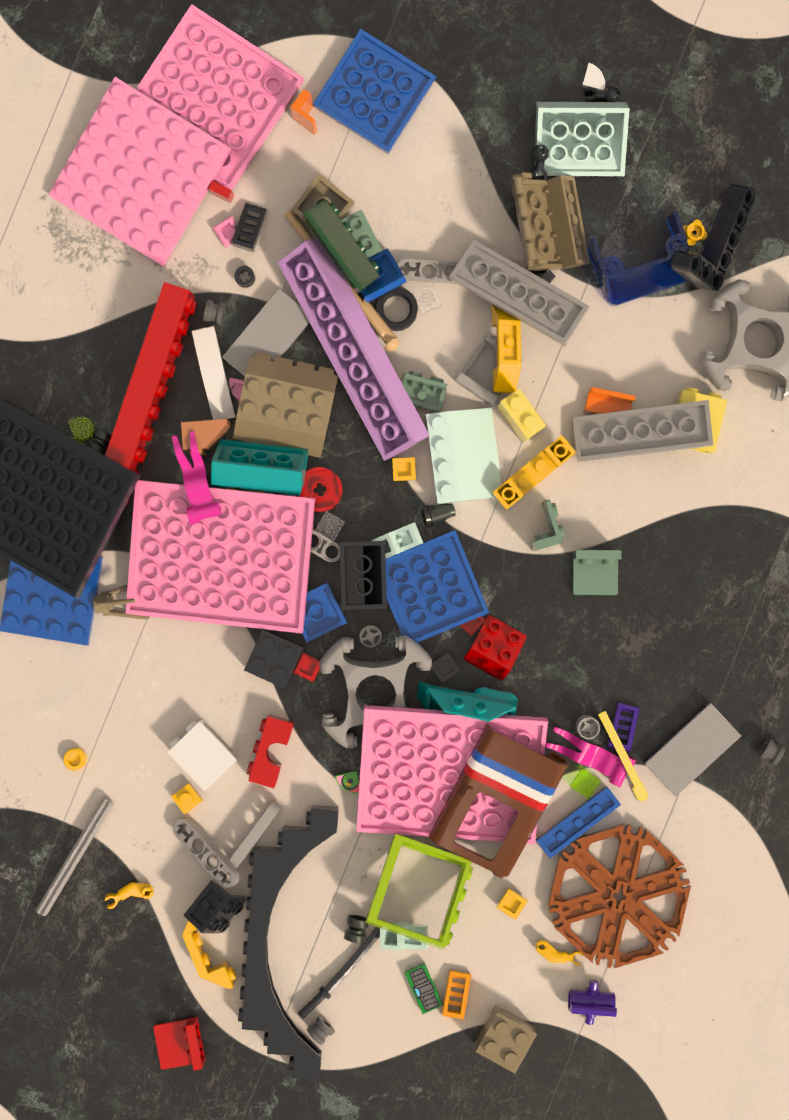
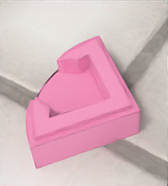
(226, 231)
(236, 387)

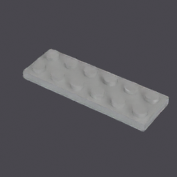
(519, 292)
(643, 431)

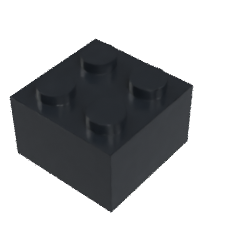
(274, 658)

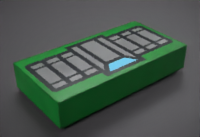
(423, 988)

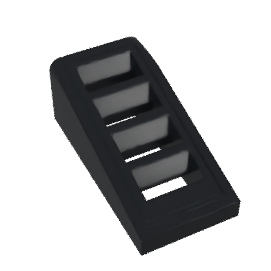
(246, 245)

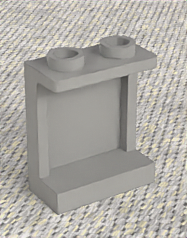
(478, 373)

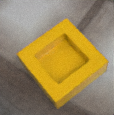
(404, 469)
(187, 798)
(511, 903)

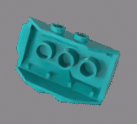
(481, 705)

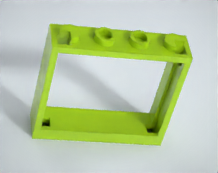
(457, 895)

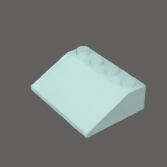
(583, 137)
(463, 455)

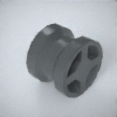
(214, 312)
(370, 636)
(771, 751)
(320, 1030)

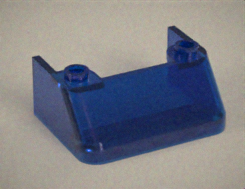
(646, 279)

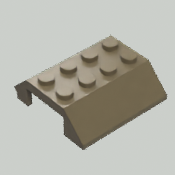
(550, 222)
(285, 404)

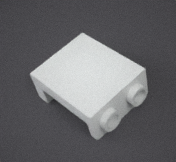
(201, 754)

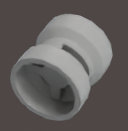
(590, 729)

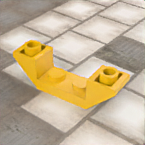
(508, 351)
(534, 472)
(219, 974)

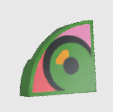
(349, 781)

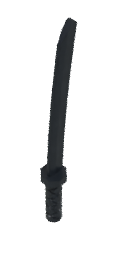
(325, 991)

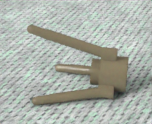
(105, 604)

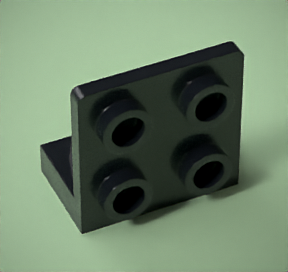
(214, 909)

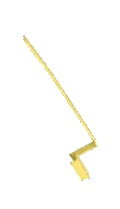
(638, 787)

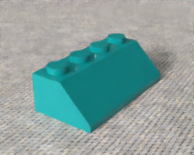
(259, 467)

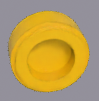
(75, 759)

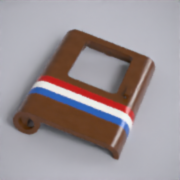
(510, 775)

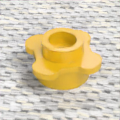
(696, 226)

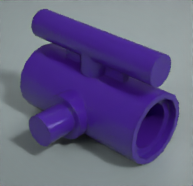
(592, 1002)

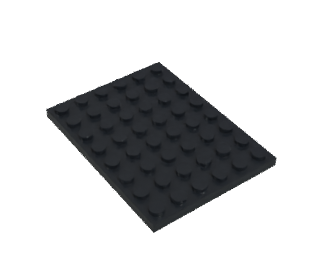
(56, 500)

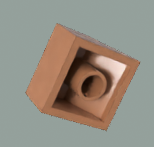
(206, 432)

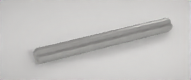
(74, 856)

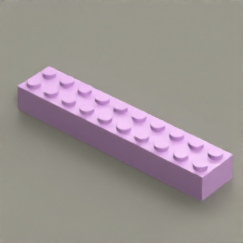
(353, 349)

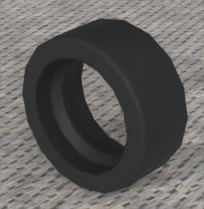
(407, 295)

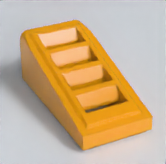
(452, 1013)

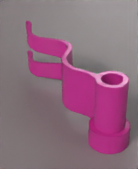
(196, 483)
(593, 756)

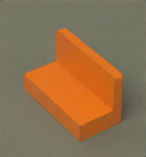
(301, 109)
(607, 401)

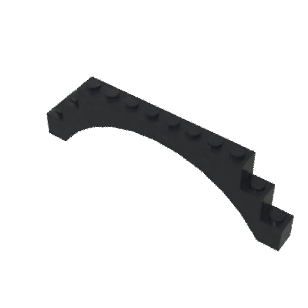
(261, 1003)

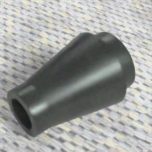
(436, 514)

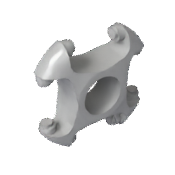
(736, 353)
(358, 670)

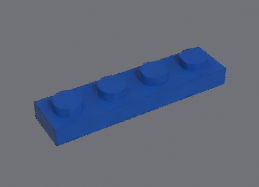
(578, 822)

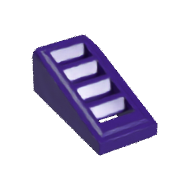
(630, 729)

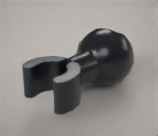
(610, 94)
(540, 157)

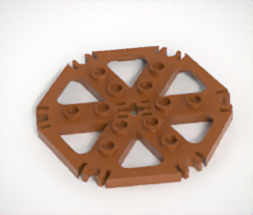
(639, 890)

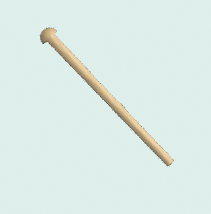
(373, 317)

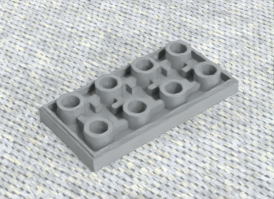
(269, 332)
(692, 749)

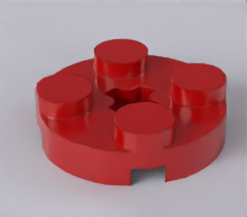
(327, 479)

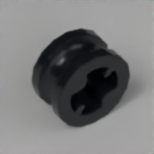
(249, 283)

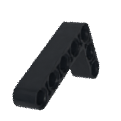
(711, 267)

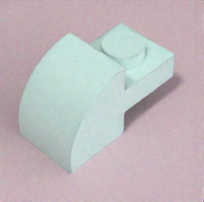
(400, 539)
(393, 941)

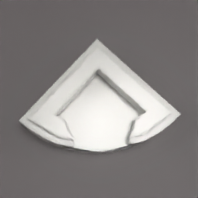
(594, 78)

